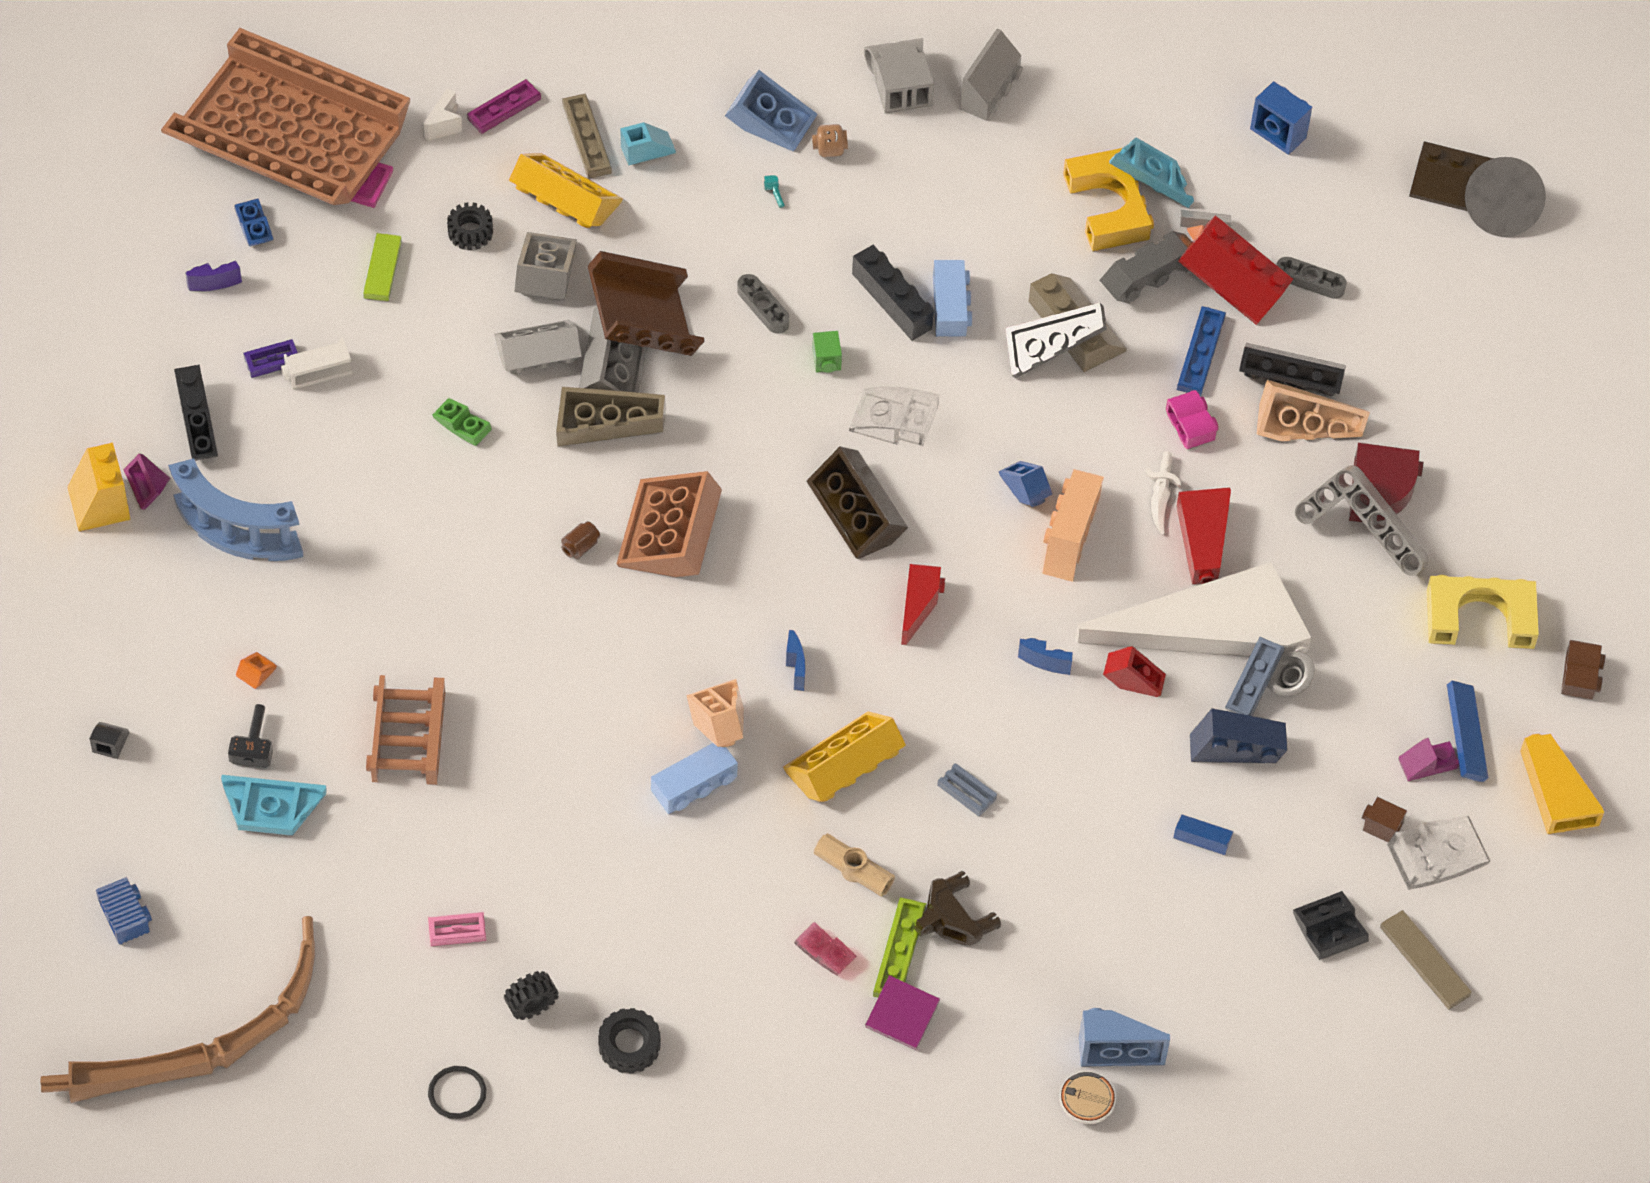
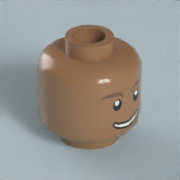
(830, 140)

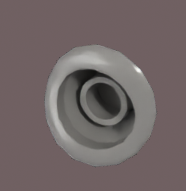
(1292, 674)

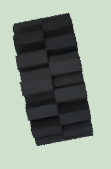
(470, 237)
(531, 995)

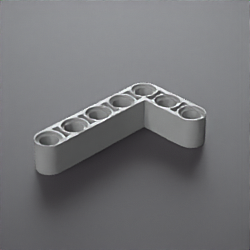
(1368, 515)

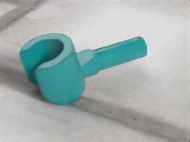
(771, 183)

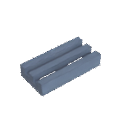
(970, 786)

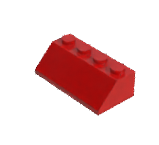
(1235, 270)

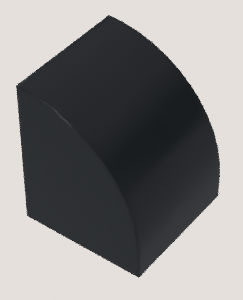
(108, 739)

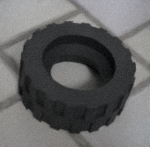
(624, 1020)

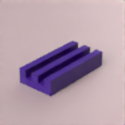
(272, 362)

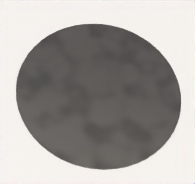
(1505, 196)

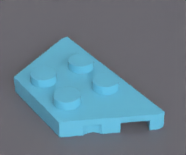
(1154, 169)
(271, 804)

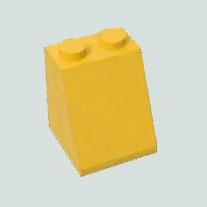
(98, 489)

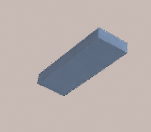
(1255, 677)

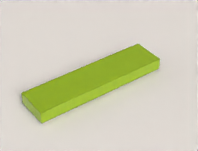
(900, 943)

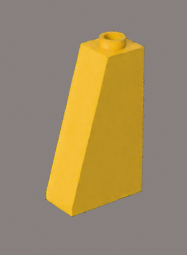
(1558, 787)

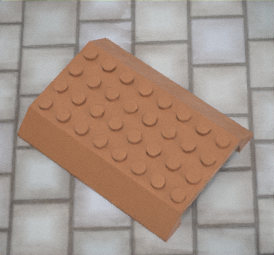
(293, 119)

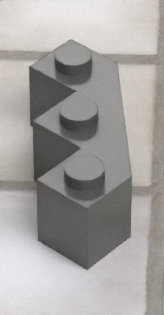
(1149, 267)

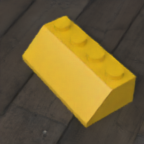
(564, 189)
(845, 756)

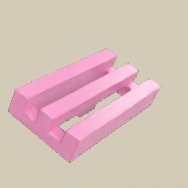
(457, 933)

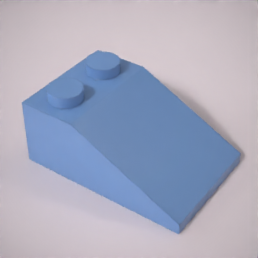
(770, 112)
(1117, 1040)

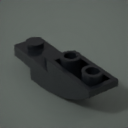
(195, 412)

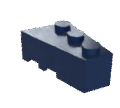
(1237, 739)

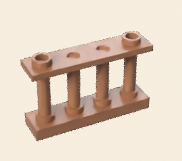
(431, 742)

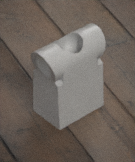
(901, 74)

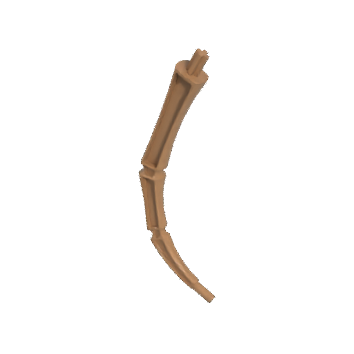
(95, 1079)

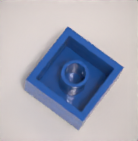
(1281, 117)

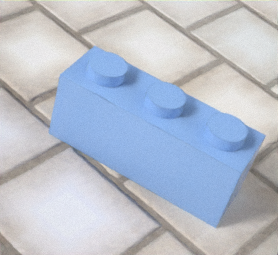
(951, 298)
(694, 777)

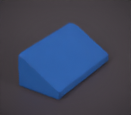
(1203, 834)

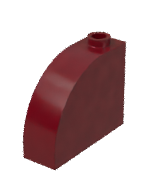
(1391, 472)

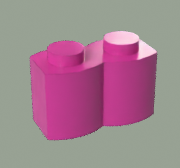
(1191, 419)

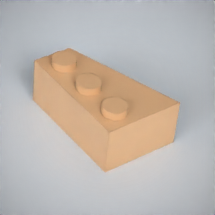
(718, 713)

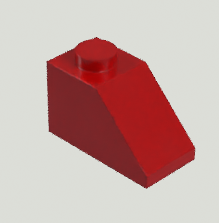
(1134, 672)

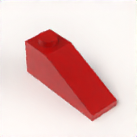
(921, 597)

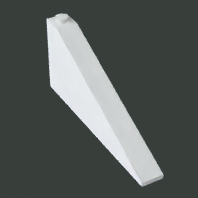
(1208, 618)

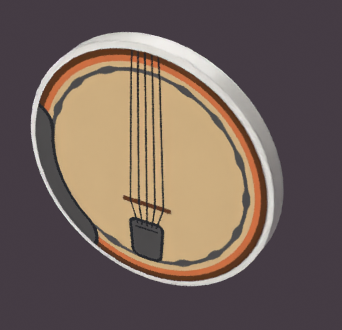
(1087, 1097)

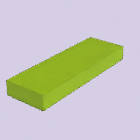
(382, 267)

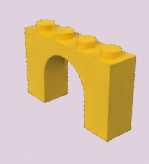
(1116, 228)

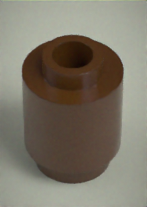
(580, 540)

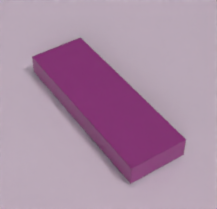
(503, 106)

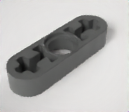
(1315, 286)
(762, 293)

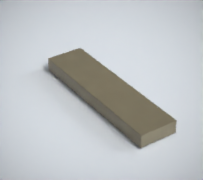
(586, 136)
(1425, 959)

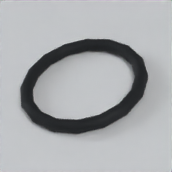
(439, 1110)

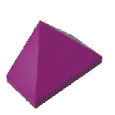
(145, 480)

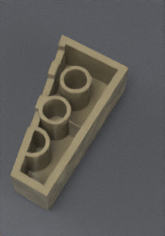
(607, 415)

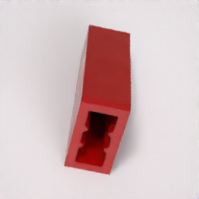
(1203, 530)

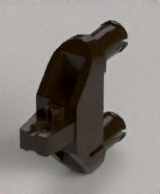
(949, 918)

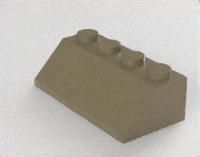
(1060, 294)

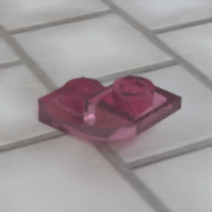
(820, 947)

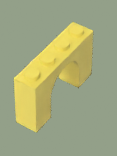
(1512, 597)

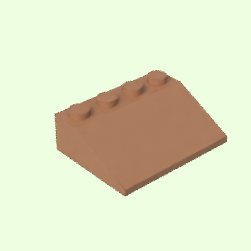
(670, 524)

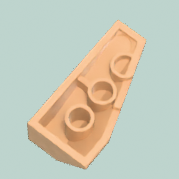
(1298, 414)

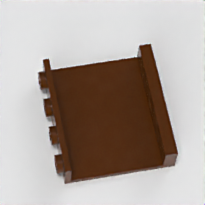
(641, 303)

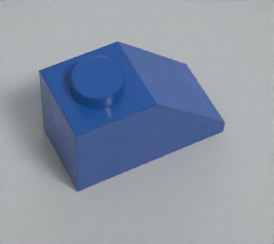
(1027, 482)

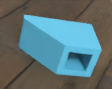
(644, 143)

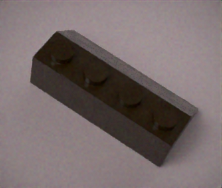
(1444, 174)
(856, 503)

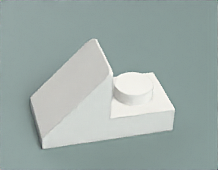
(443, 118)

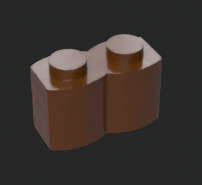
(1582, 669)

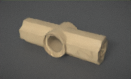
(867, 873)

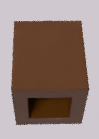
(1383, 819)

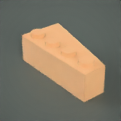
(1071, 524)

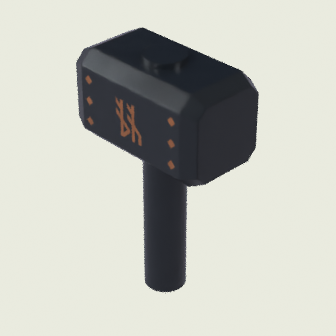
(252, 749)

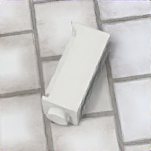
(317, 365)

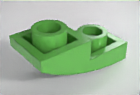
(460, 422)

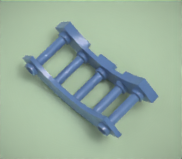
(216, 513)

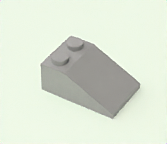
(545, 266)

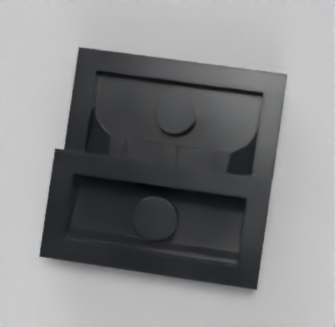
(1330, 925)

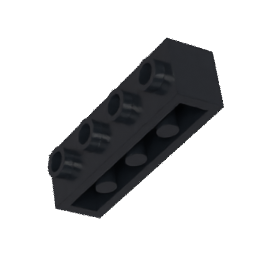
(893, 292)
(1292, 368)

